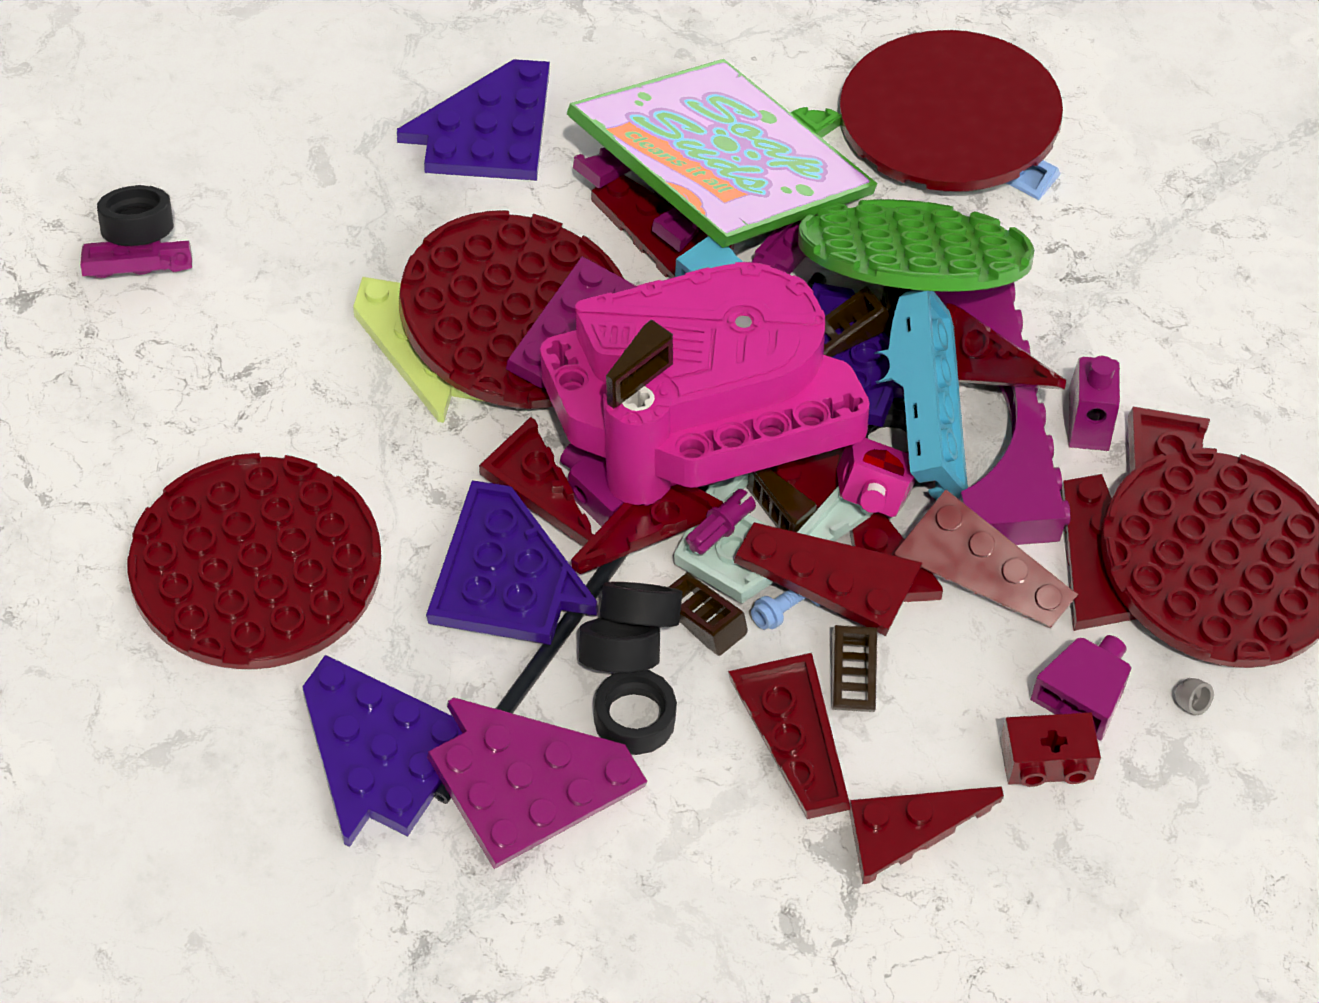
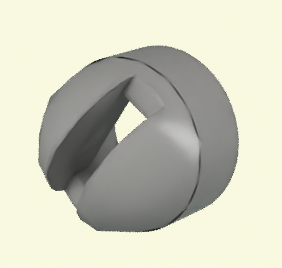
(1197, 689)

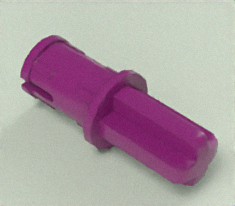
(720, 522)

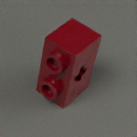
(1050, 749)

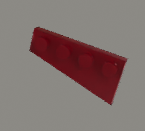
(634, 210)
(1096, 598)
(795, 726)

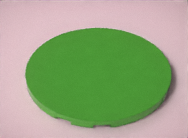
(916, 245)

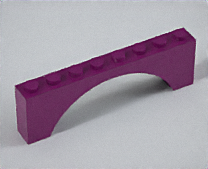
(1024, 488)

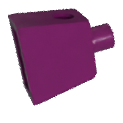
(1092, 387)
(589, 483)
(1085, 681)

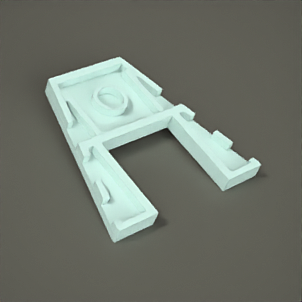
(717, 565)

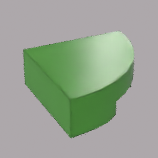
(819, 121)

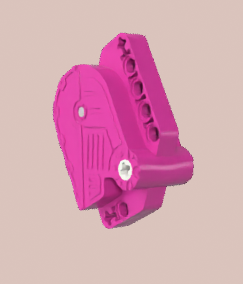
(741, 387)

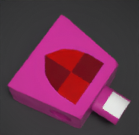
(875, 477)

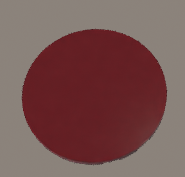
(951, 110)
(478, 293)
(1216, 556)
(254, 561)

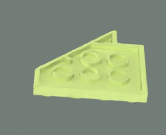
(378, 313)

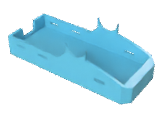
(927, 370)

